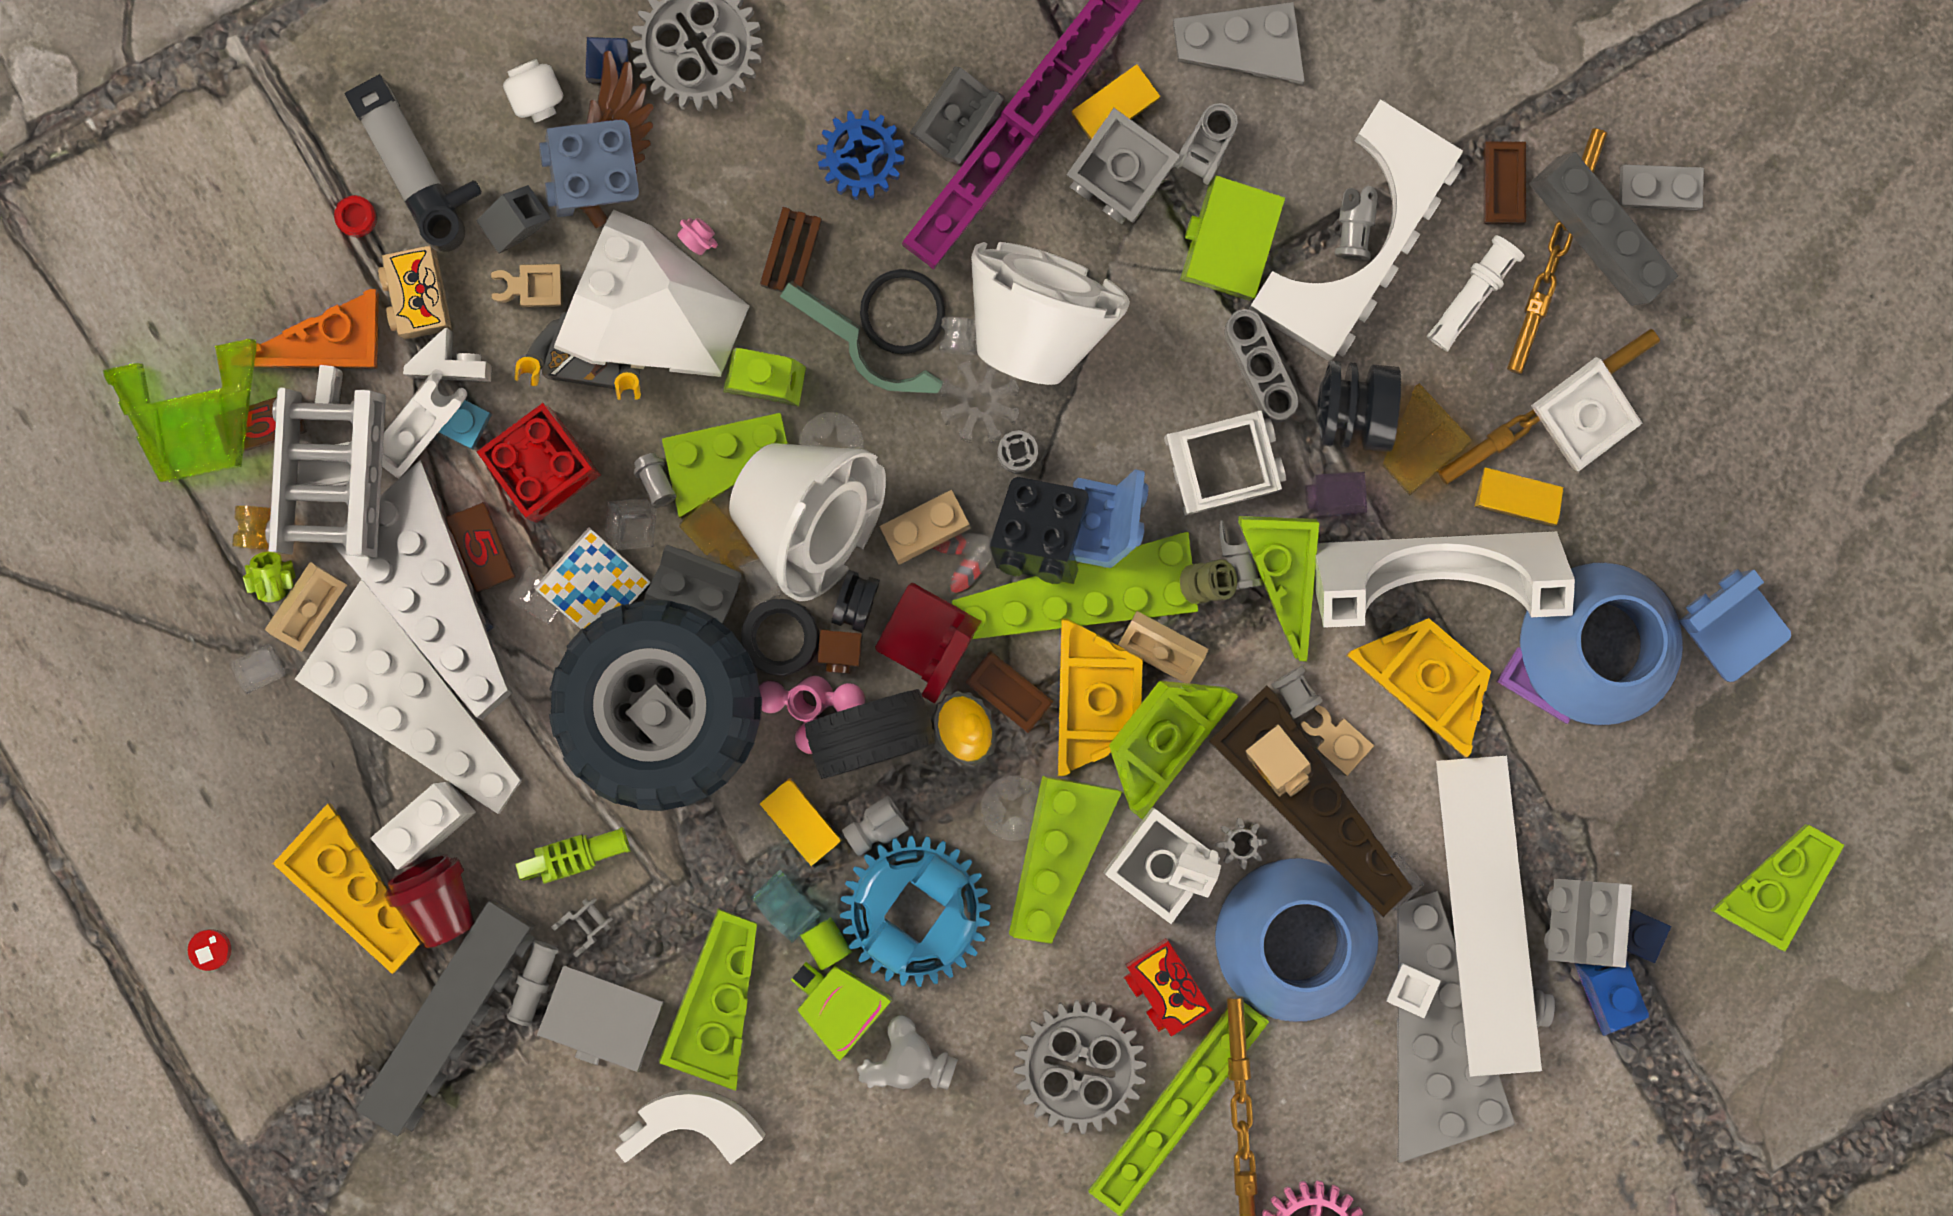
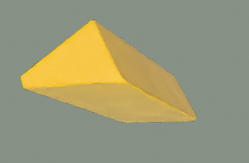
(1519, 497)
(800, 821)

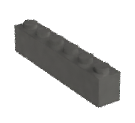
(446, 1018)

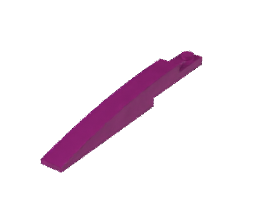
(1018, 128)

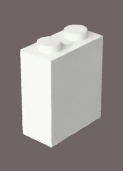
(423, 825)

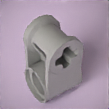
(1207, 145)

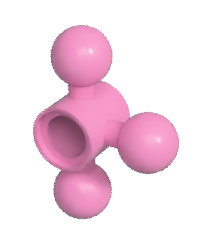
(775, 698)

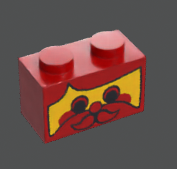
(1168, 988)

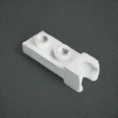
(418, 424)

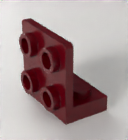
(927, 637)

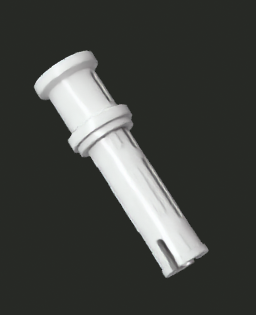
(1485, 278)

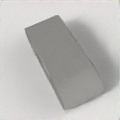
(1261, 345)

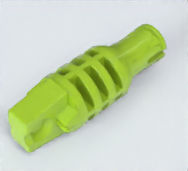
(572, 855)

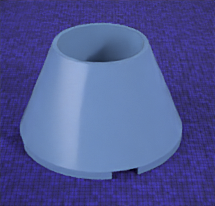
(1556, 658)
(1250, 911)

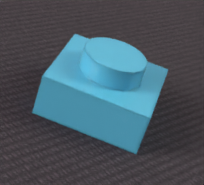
(466, 424)

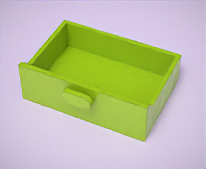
(1231, 238)

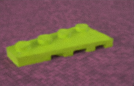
(1059, 849)
(712, 1012)

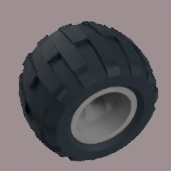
(594, 687)

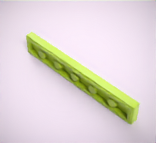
(1171, 1114)

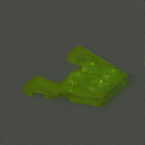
(194, 431)

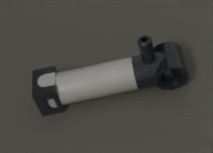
(408, 165)

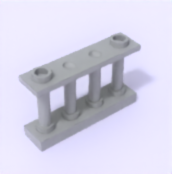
(360, 494)

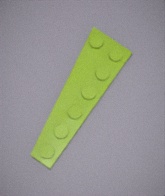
(1139, 582)

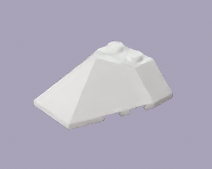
(649, 305)

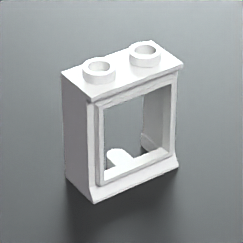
(1185, 475)

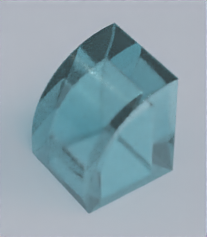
(786, 906)

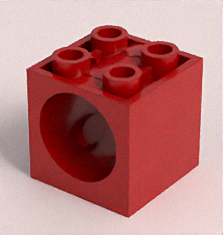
(538, 463)

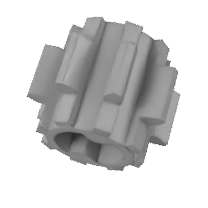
(1229, 844)

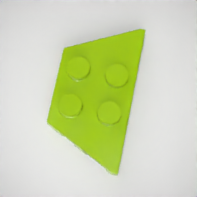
(1164, 738)

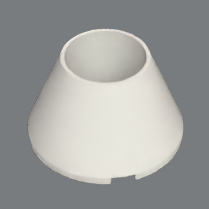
(1038, 311)
(807, 511)

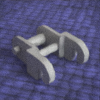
(603, 923)

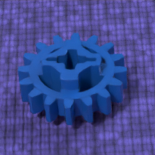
(878, 148)

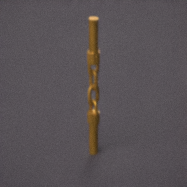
(1539, 303)
(1503, 437)
(1239, 1072)

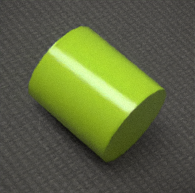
(826, 943)

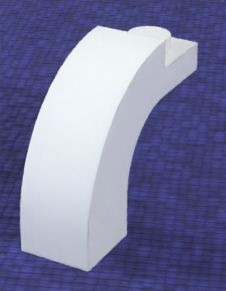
(698, 1110)

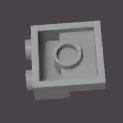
(1122, 167)
(1589, 922)

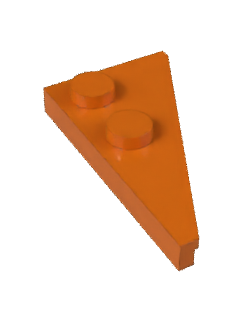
(338, 338)

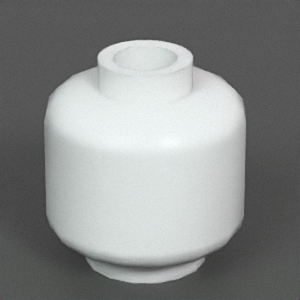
(533, 90)

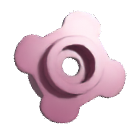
(697, 235)

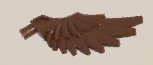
(618, 104)

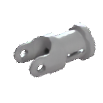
(1356, 223)
(1241, 560)

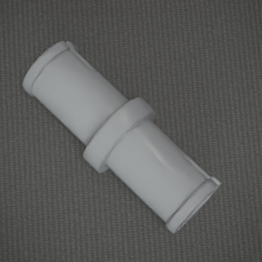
(532, 983)

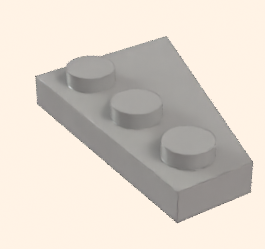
(1243, 40)

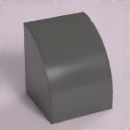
(513, 218)

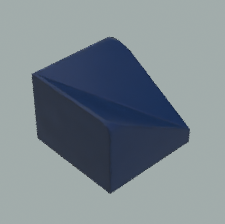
(594, 55)

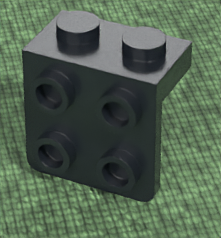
(1039, 530)

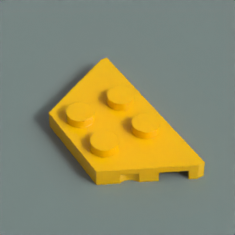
(1430, 678)
(1096, 695)

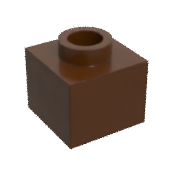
(839, 650)

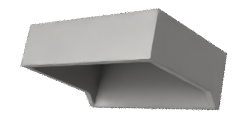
(600, 1019)

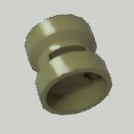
(1208, 581)

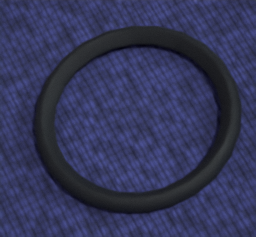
(865, 306)

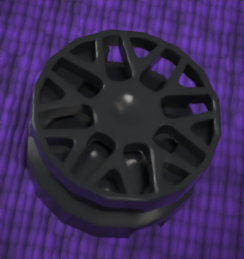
(860, 603)

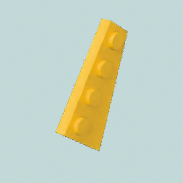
(343, 883)

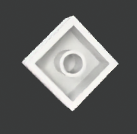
(1147, 864)

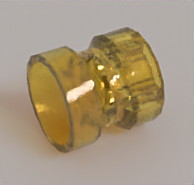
(251, 527)

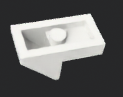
(438, 355)

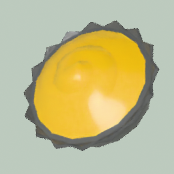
(963, 729)

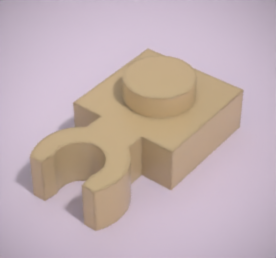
(536, 286)
(1340, 743)

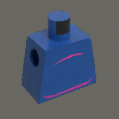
(1612, 996)

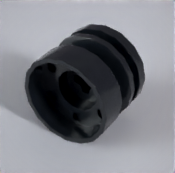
(1359, 406)

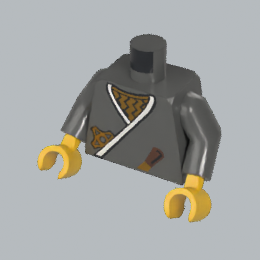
(567, 368)

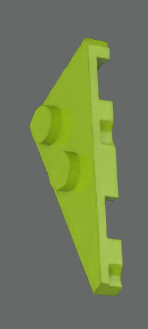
(1286, 562)

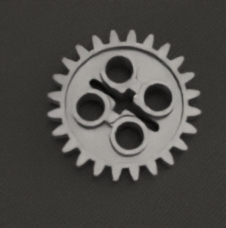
(666, 63)
(1088, 1030)

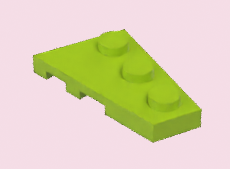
(711, 459)
(1782, 888)

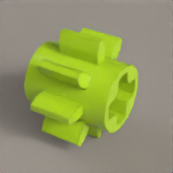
(269, 576)

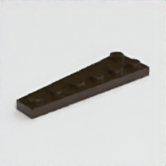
(1319, 809)

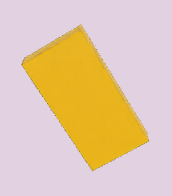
(1128, 94)

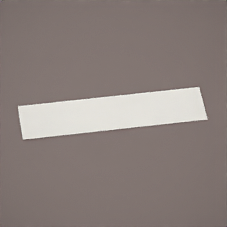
(1488, 916)

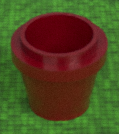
(432, 899)

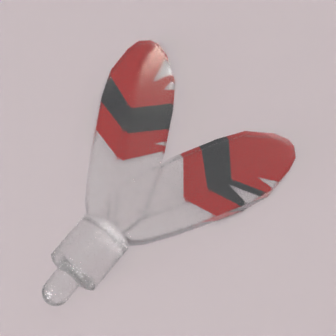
(977, 558)

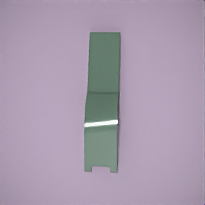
(848, 330)

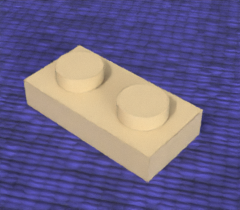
(925, 527)
(305, 607)
(1163, 647)

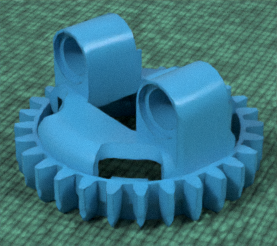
(939, 878)

